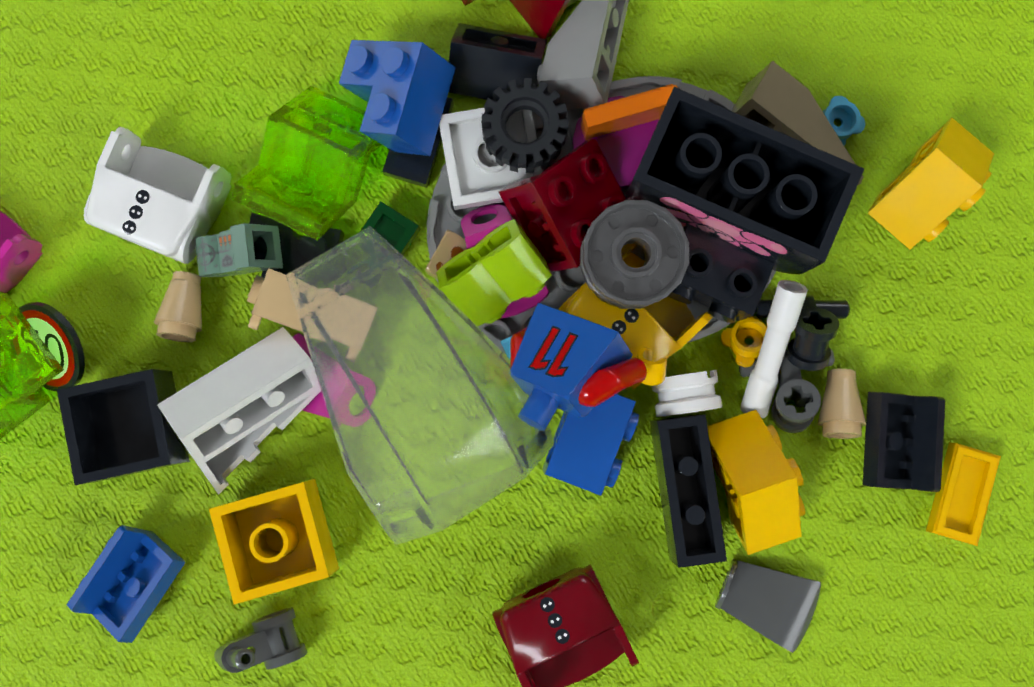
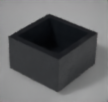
(118, 427)

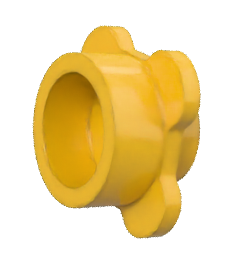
(743, 329)

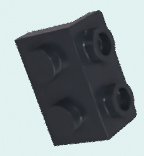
(904, 441)

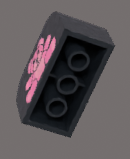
(745, 183)

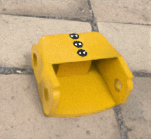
(659, 326)

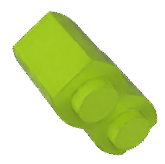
(494, 274)

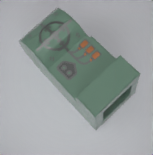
(233, 251)

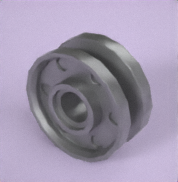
(655, 233)

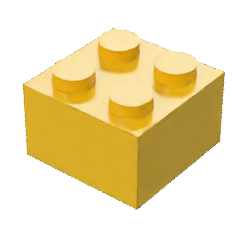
(274, 541)

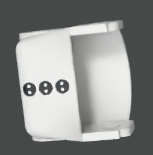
(154, 196)

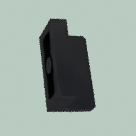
(491, 58)

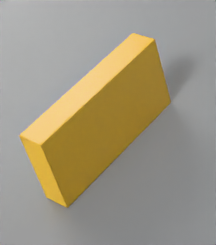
(964, 493)

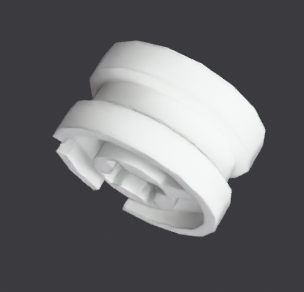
(687, 394)

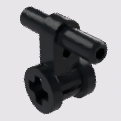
(813, 332)

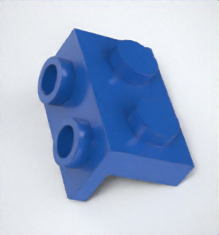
(127, 581)

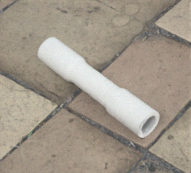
(780, 324)

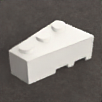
(240, 403)

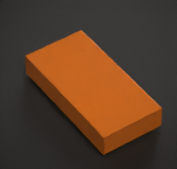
(625, 112)

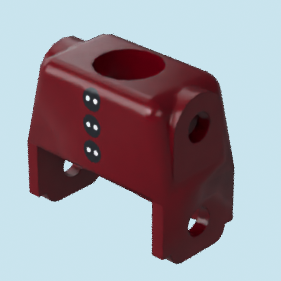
(562, 631)

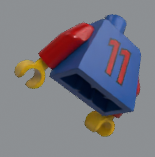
(574, 365)

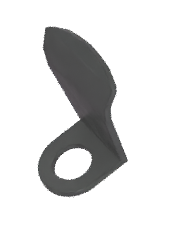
(769, 602)

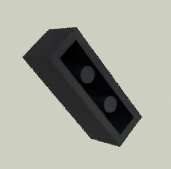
(688, 490)

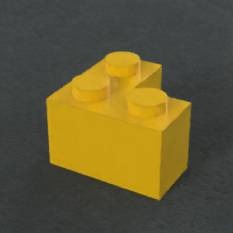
(941, 178)
(757, 481)

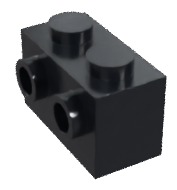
(722, 277)

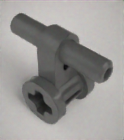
(792, 388)
(271, 642)

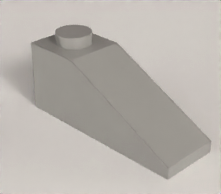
(584, 53)

